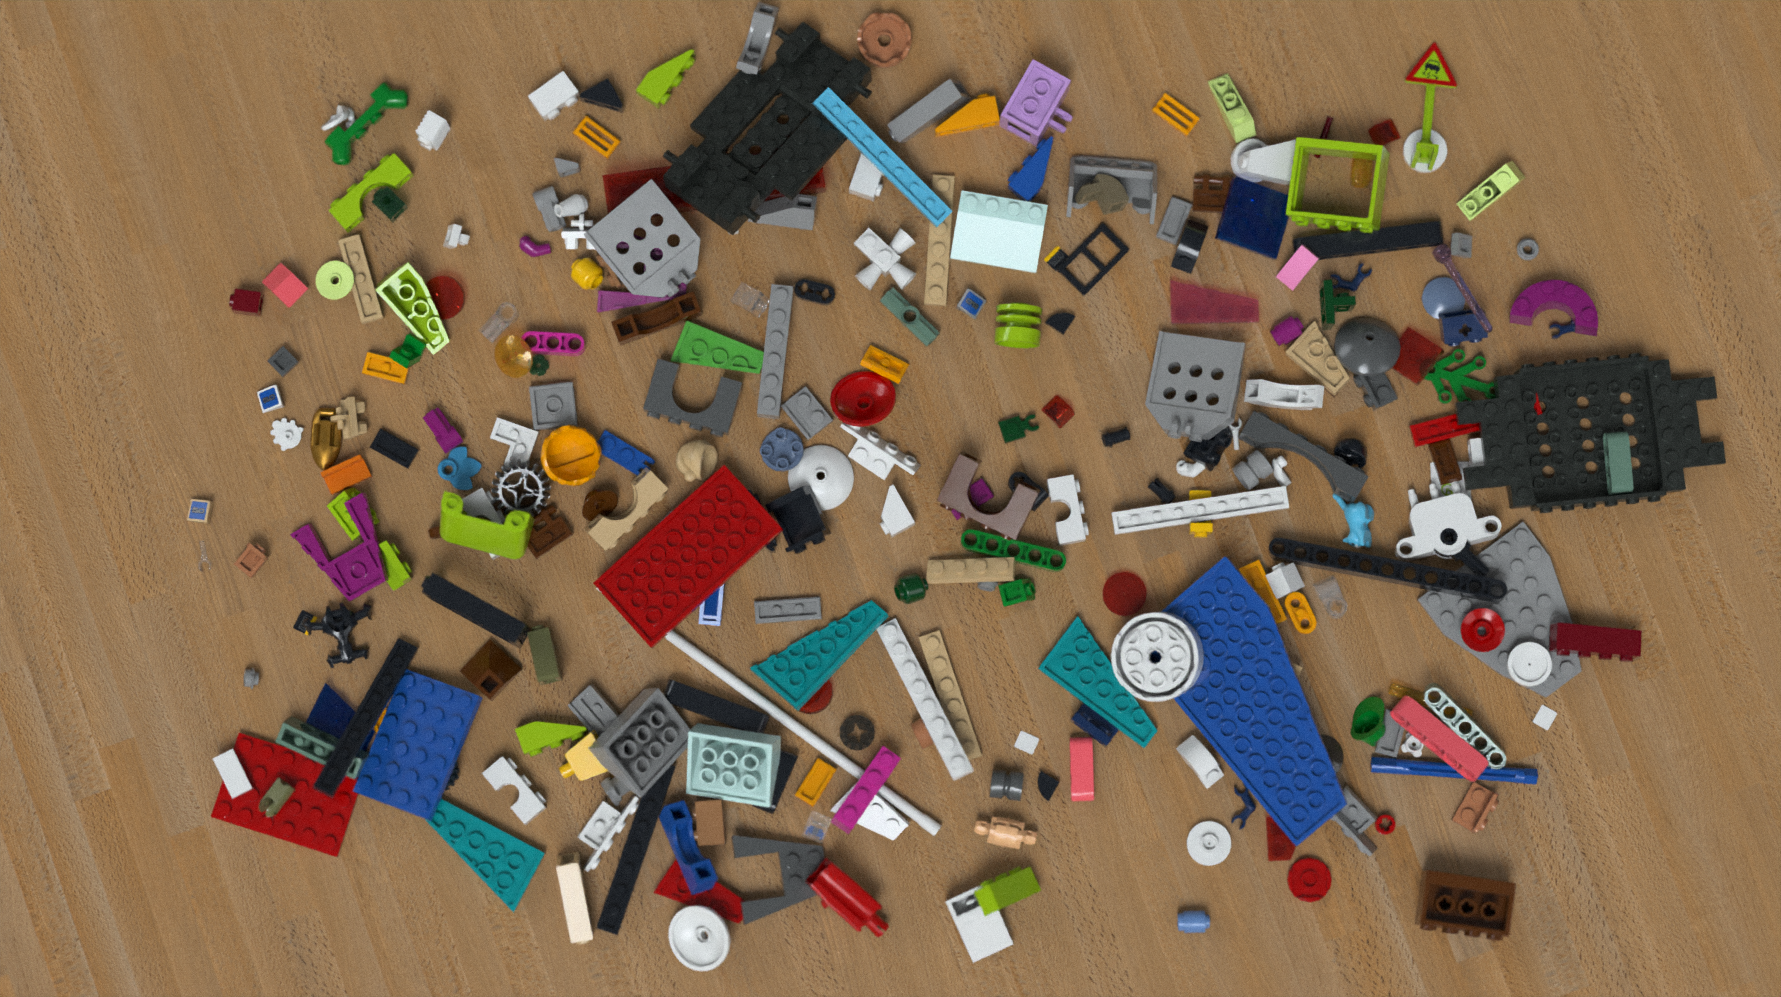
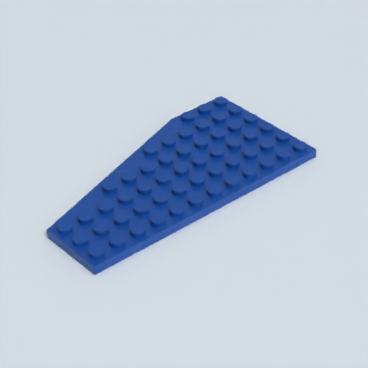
(1254, 703)

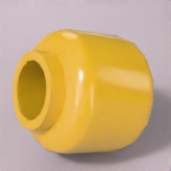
(586, 273)

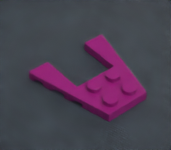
(616, 300)
(360, 567)

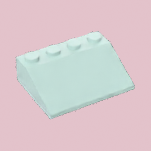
(998, 231)
(732, 764)

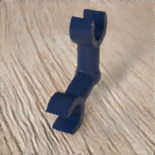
(1352, 286)
(1563, 329)
(1247, 811)

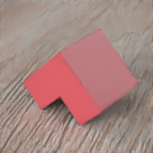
(285, 285)

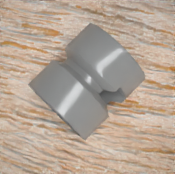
(1250, 471)

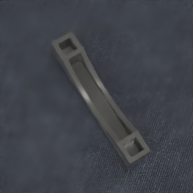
(1343, 478)

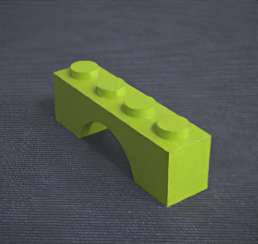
(390, 173)

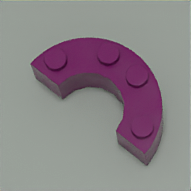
(1560, 296)

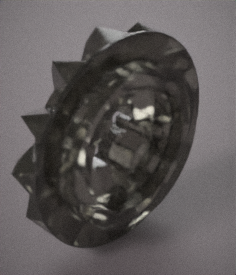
(863, 724)

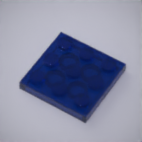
(1253, 218)

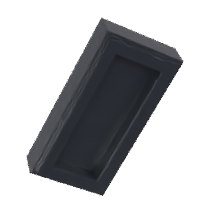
(394, 448)

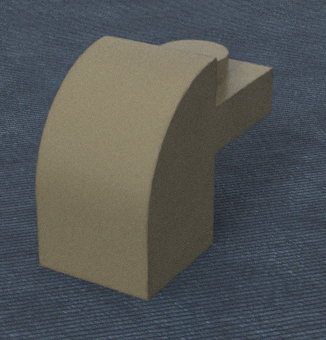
(1106, 191)

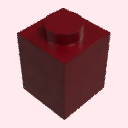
(246, 302)

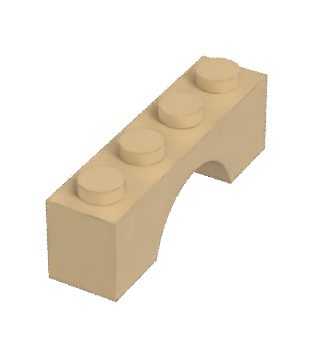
(646, 491)

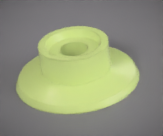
(326, 276)

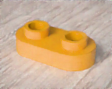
(1302, 612)

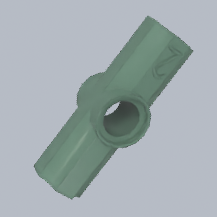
(899, 307)

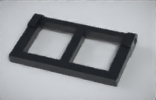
(1082, 249)

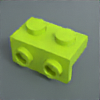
(396, 571)

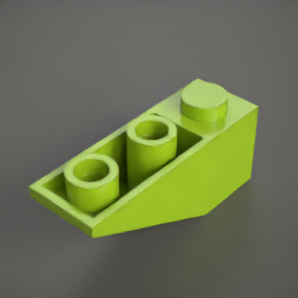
(661, 80)
(540, 735)

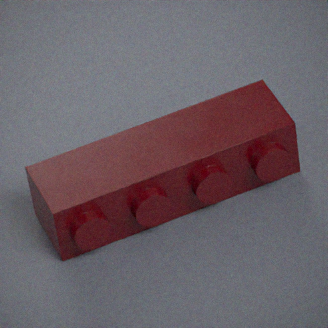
(1595, 641)

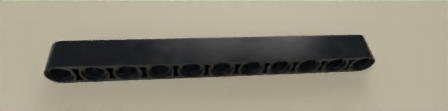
(1398, 568)

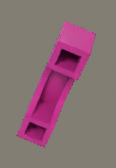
(865, 790)

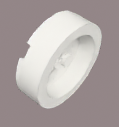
(1180, 654)

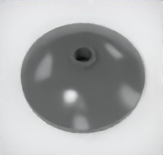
(1363, 355)

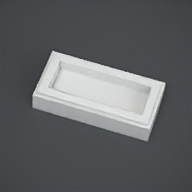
(232, 773)

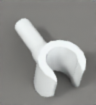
(1235, 433)

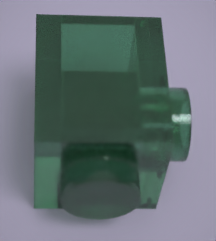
(389, 204)

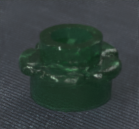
(544, 365)

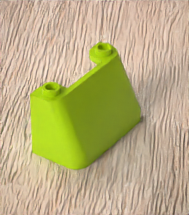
(486, 536)

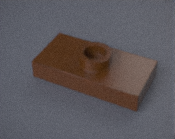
(1445, 462)

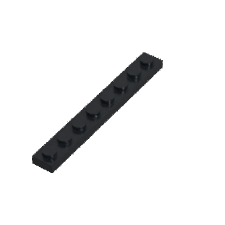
(365, 718)
(634, 854)

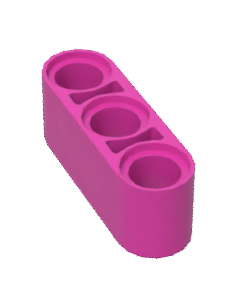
(563, 347)

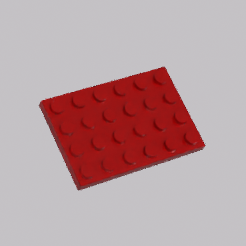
(306, 817)

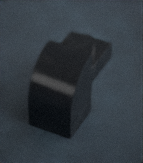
(1189, 246)

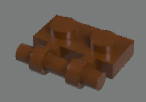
(1210, 200)
(550, 535)

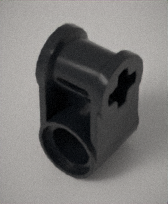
(1043, 494)

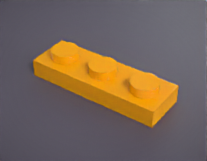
(1256, 577)

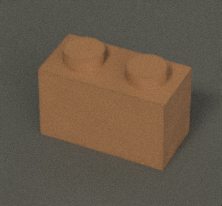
(709, 823)

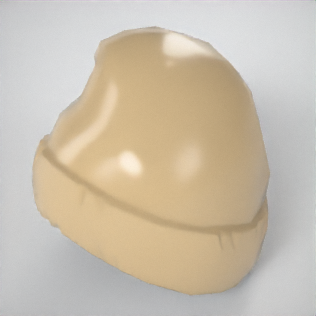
(697, 460)

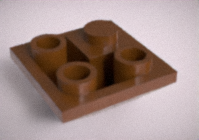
(490, 670)

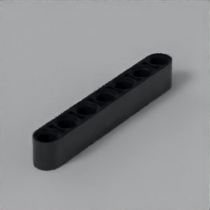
(1384, 240)

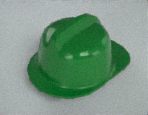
(1368, 721)

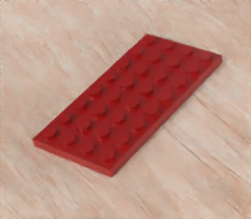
(688, 556)

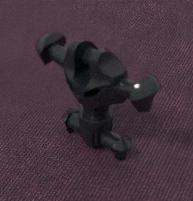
(339, 624)

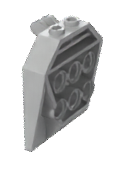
(619, 225)
(1198, 418)

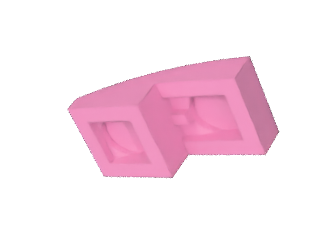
(1297, 267)

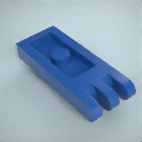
(623, 453)

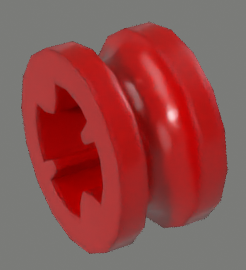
(1390, 829)

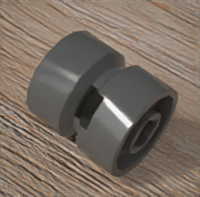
(1006, 785)

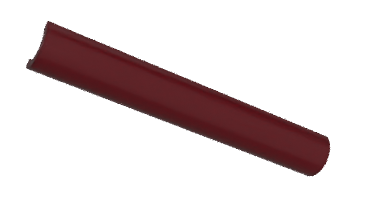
(1325, 131)

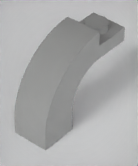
(758, 38)

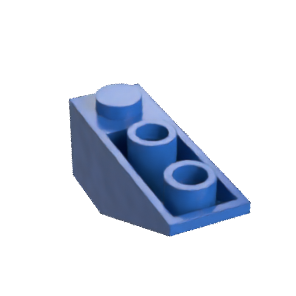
(1030, 178)

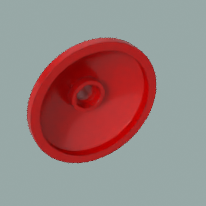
(861, 391)

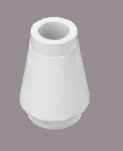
(571, 206)

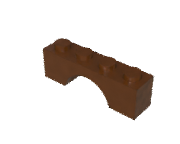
(653, 321)

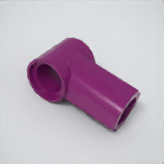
(445, 433)

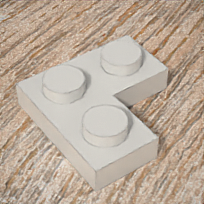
(518, 437)

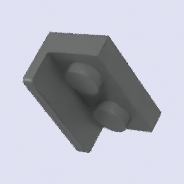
(1376, 389)

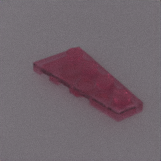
(1205, 306)

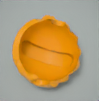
(570, 455)

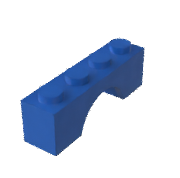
(678, 829)

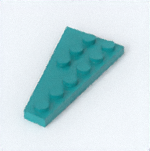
(812, 660)
(1088, 675)
(491, 853)

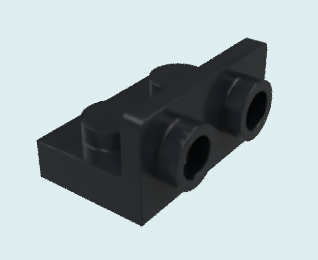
(1209, 451)

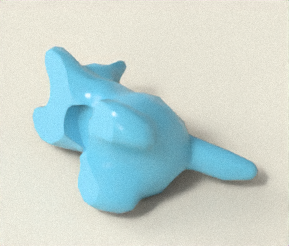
(1357, 517)

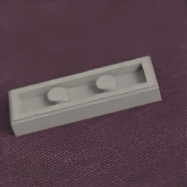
(787, 610)

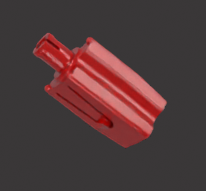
(846, 898)

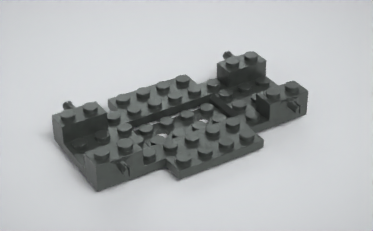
(735, 184)

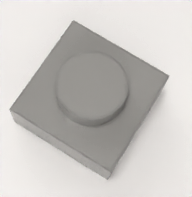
(1461, 245)

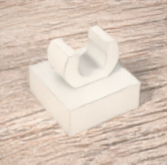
(455, 237)

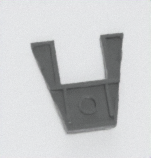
(796, 865)

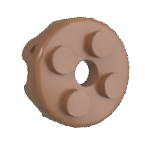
(884, 25)

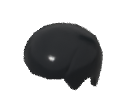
(1352, 451)

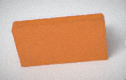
(346, 474)

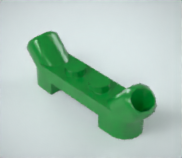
(384, 98)

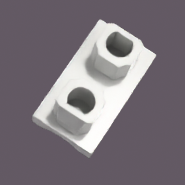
(572, 234)

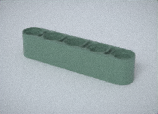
(1459, 716)

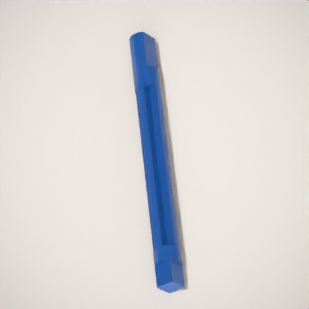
(1438, 769)

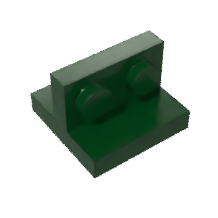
(1329, 305)

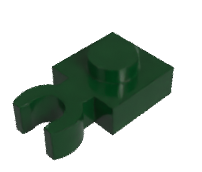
(1014, 428)

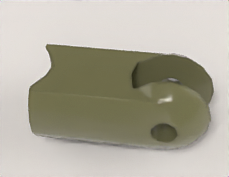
(275, 797)

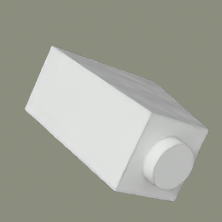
(1269, 162)

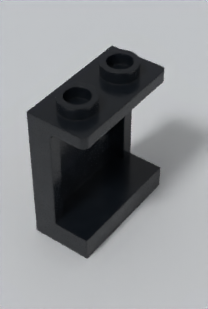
(800, 519)

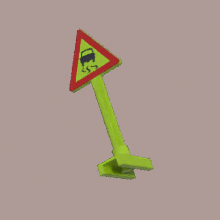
(1431, 72)

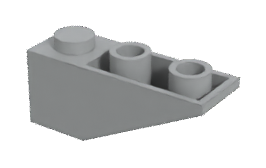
(788, 213)

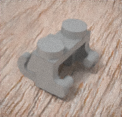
(614, 789)

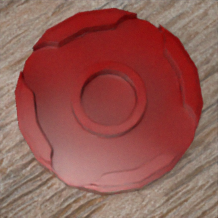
(1309, 880)

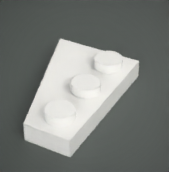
(878, 816)

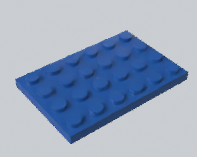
(417, 744)

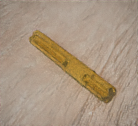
(1399, 691)

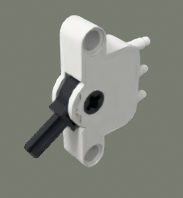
(1443, 518)

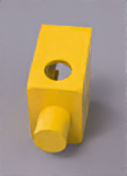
(581, 760)

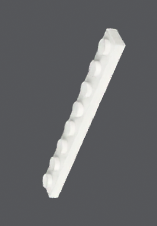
(1200, 510)
(924, 699)

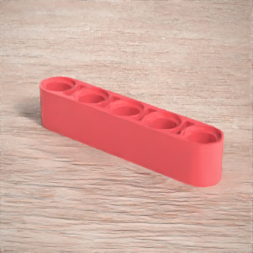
(1439, 738)

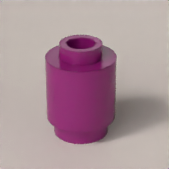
(1287, 330)

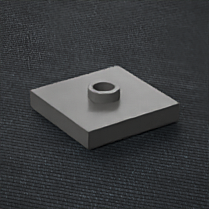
(553, 406)

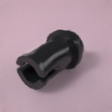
(1115, 437)
(1162, 491)

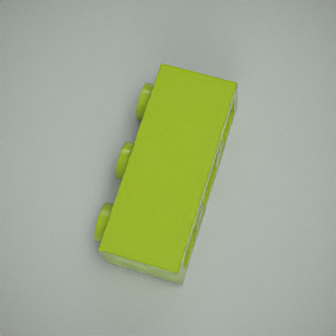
(1006, 889)

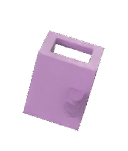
(1036, 103)

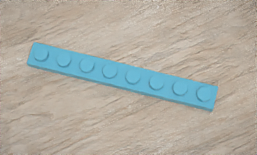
(882, 157)

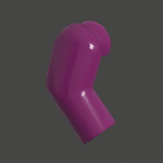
(532, 249)

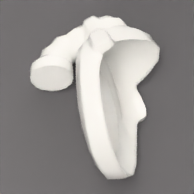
(342, 114)

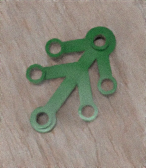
(1457, 378)

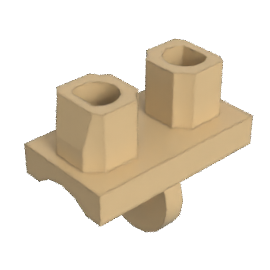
(347, 418)

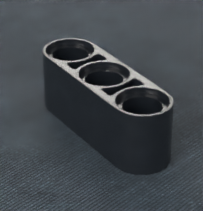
(785, 767)

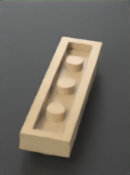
(363, 285)
(971, 570)

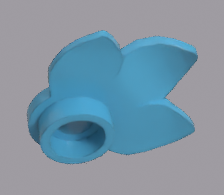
(462, 469)

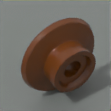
(599, 502)

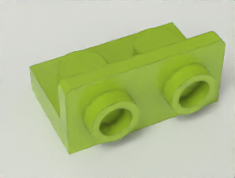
(342, 515)

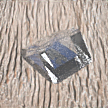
(817, 827)

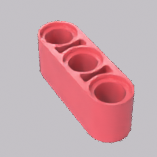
(1081, 769)

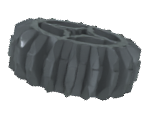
(510, 486)

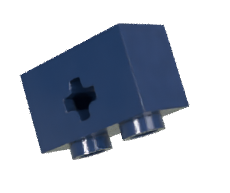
(1452, 322)

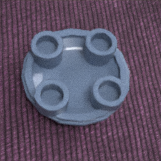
(1442, 297)
(782, 450)

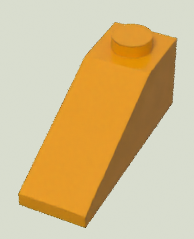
(975, 115)

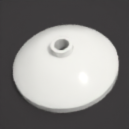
(838, 475)
(691, 943)

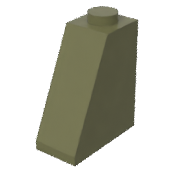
(544, 655)

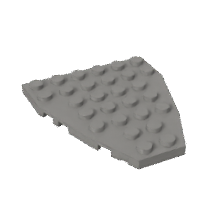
(1527, 610)

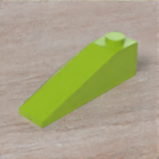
(410, 299)

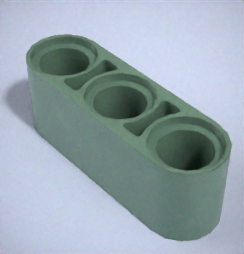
(1618, 463)

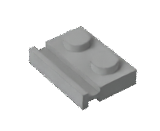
(806, 413)
(593, 710)

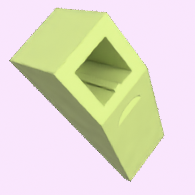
(1232, 108)
(1491, 190)

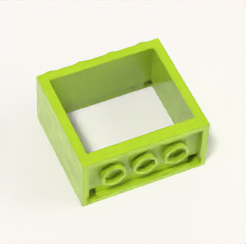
(1308, 146)

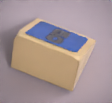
(200, 511)

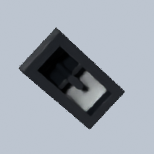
(602, 96)

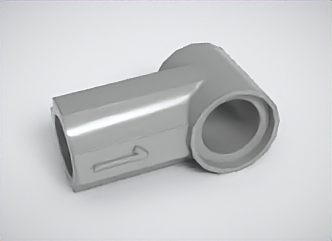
(546, 201)

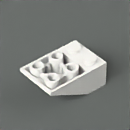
(980, 933)

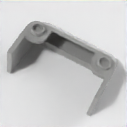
(1136, 177)

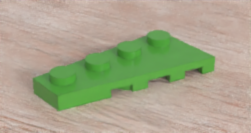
(708, 348)

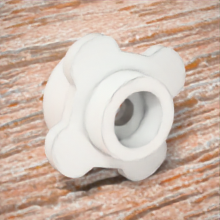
(1407, 746)

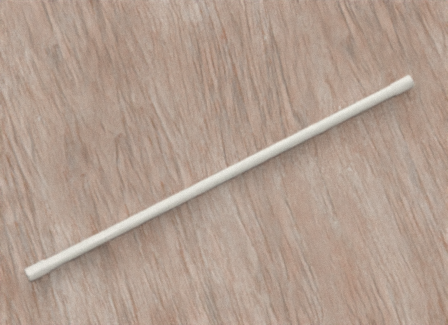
(922, 819)

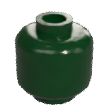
(910, 588)

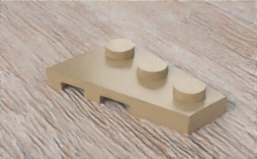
(1316, 358)

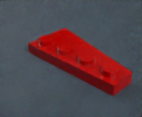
(718, 898)

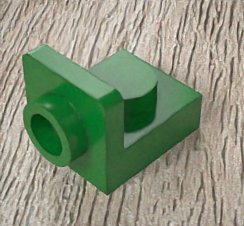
(409, 352)
(1017, 592)

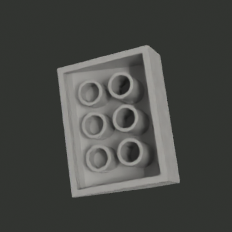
(642, 741)

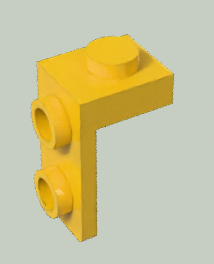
(1200, 529)

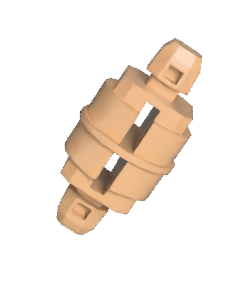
(1005, 832)

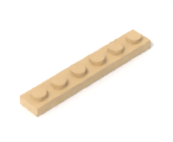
(939, 246)
(949, 692)

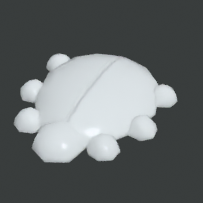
(286, 433)

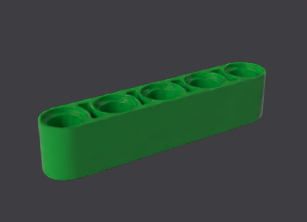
(1021, 558)

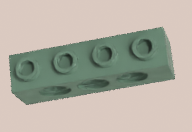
(315, 744)

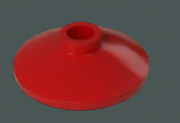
(1493, 628)

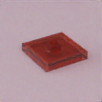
(1416, 356)

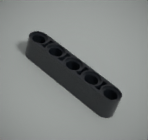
(715, 707)

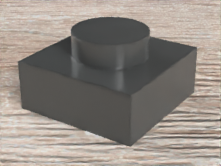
(283, 361)

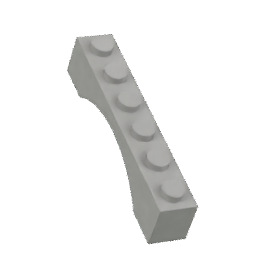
(775, 351)

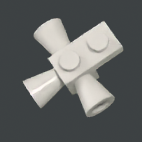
(884, 258)

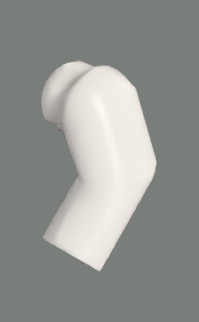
(1189, 469)

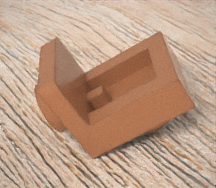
(251, 559)

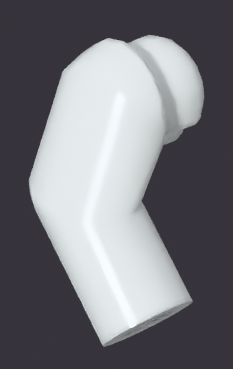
(1279, 474)

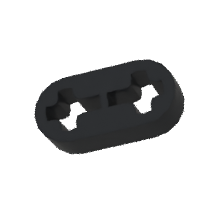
(816, 287)

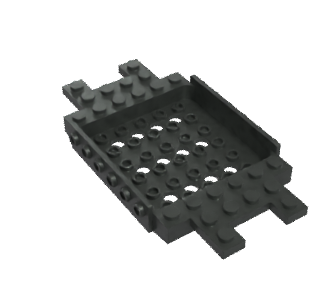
(1663, 426)

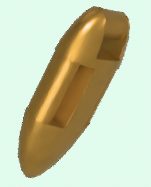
(325, 439)

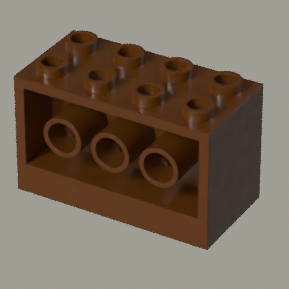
(1462, 889)

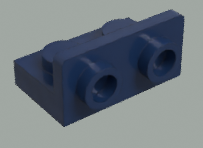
(1094, 725)

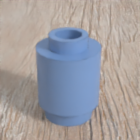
(1193, 921)

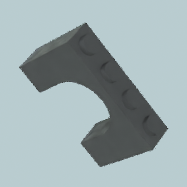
(716, 418)

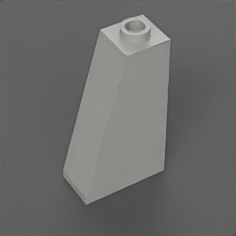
(928, 110)

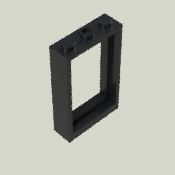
(475, 610)

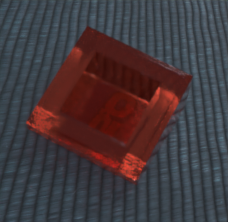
(1384, 133)
(1058, 411)

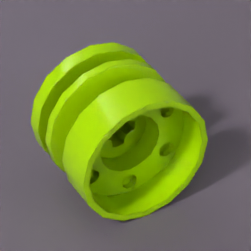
(1018, 322)

